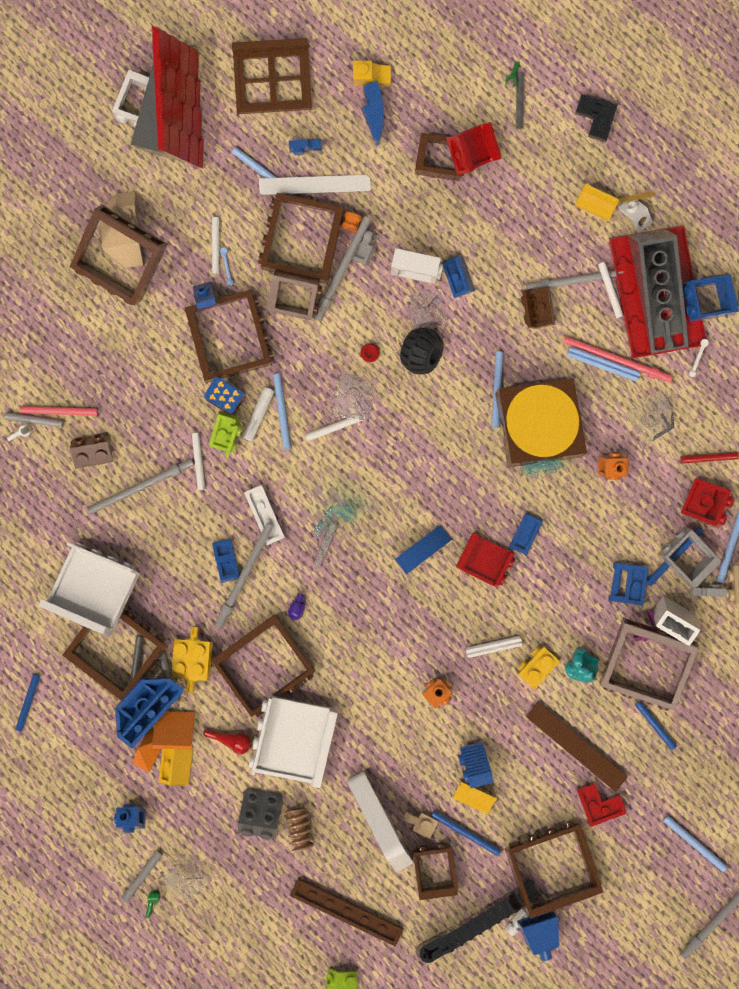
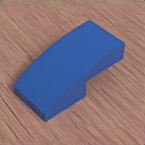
(225, 560)

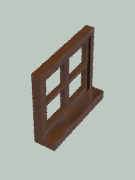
(271, 49)

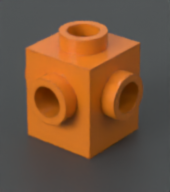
(613, 466)
(436, 700)

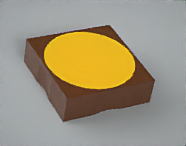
(540, 422)

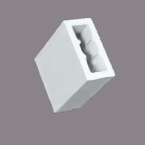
(676, 620)

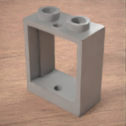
(702, 570)

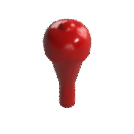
(238, 742)

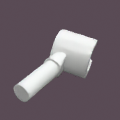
(22, 431)

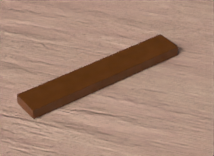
(576, 746)
(346, 912)

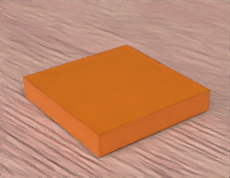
(174, 731)

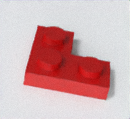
(599, 810)

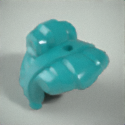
(582, 666)

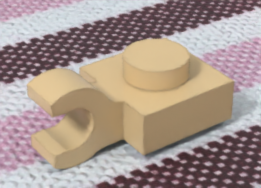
(423, 823)

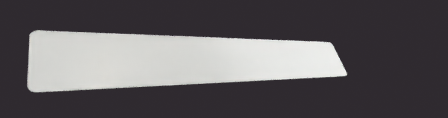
(318, 184)

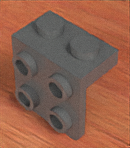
(260, 813)

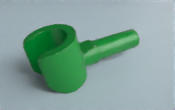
(513, 74)
(153, 897)

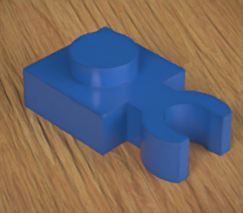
(299, 147)

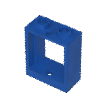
(725, 294)

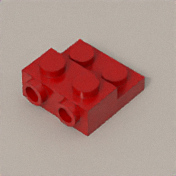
(708, 503)

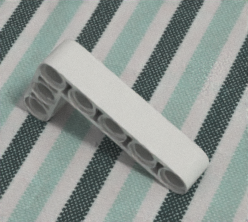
(381, 826)

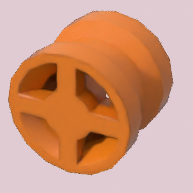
(351, 222)

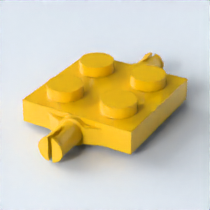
(192, 659)

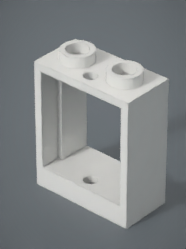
(131, 78)
(416, 266)

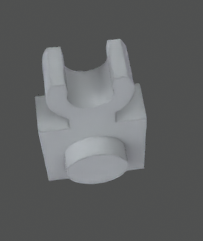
(713, 590)

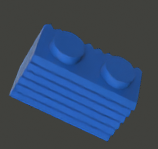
(476, 765)

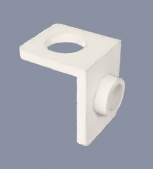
(635, 211)

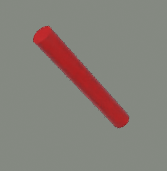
(709, 457)

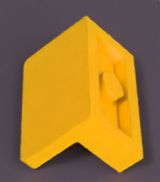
(596, 202)
(175, 767)
(474, 797)

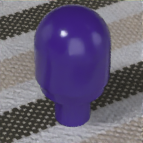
(297, 607)

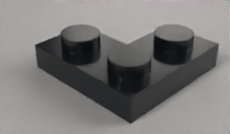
(601, 113)

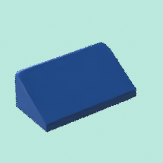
(458, 276)

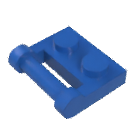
(634, 587)

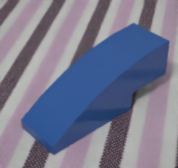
(373, 110)
(422, 549)

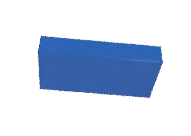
(525, 534)

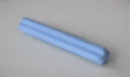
(603, 363)

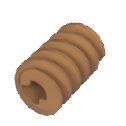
(299, 828)

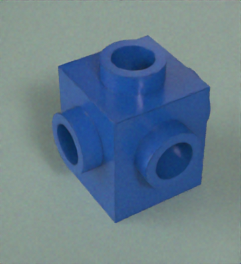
(130, 818)

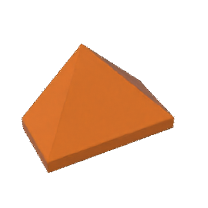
(145, 753)

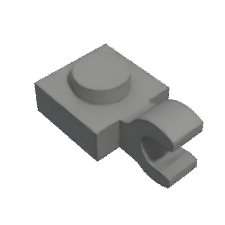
(365, 249)

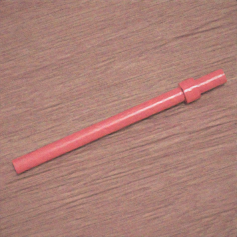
(652, 372)

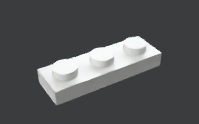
(264, 513)

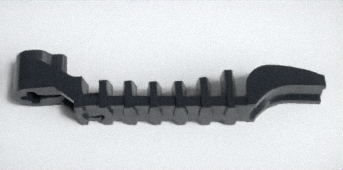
(475, 926)

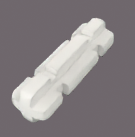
(512, 928)

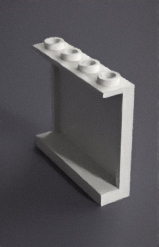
(91, 589)
(293, 740)

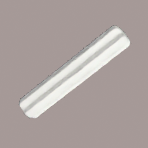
(258, 414)
(493, 646)

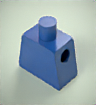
(541, 934)

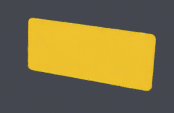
(636, 197)

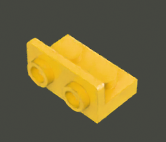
(537, 667)

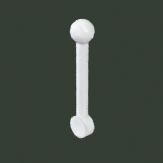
(704, 343)

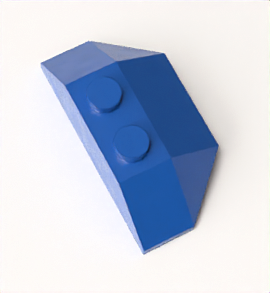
(144, 707)

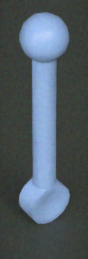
(223, 251)

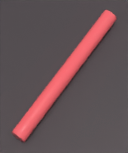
(59, 410)

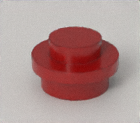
(369, 352)

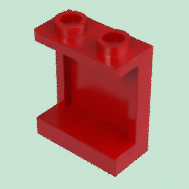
(473, 148)
(485, 560)

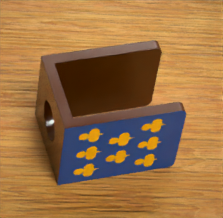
(224, 396)

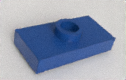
(204, 295)

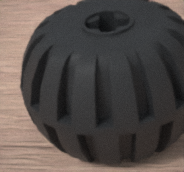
(421, 351)

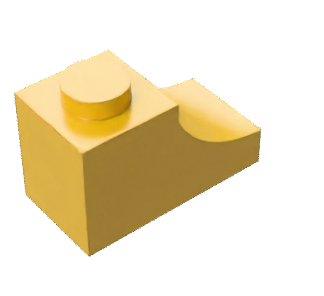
(368, 72)

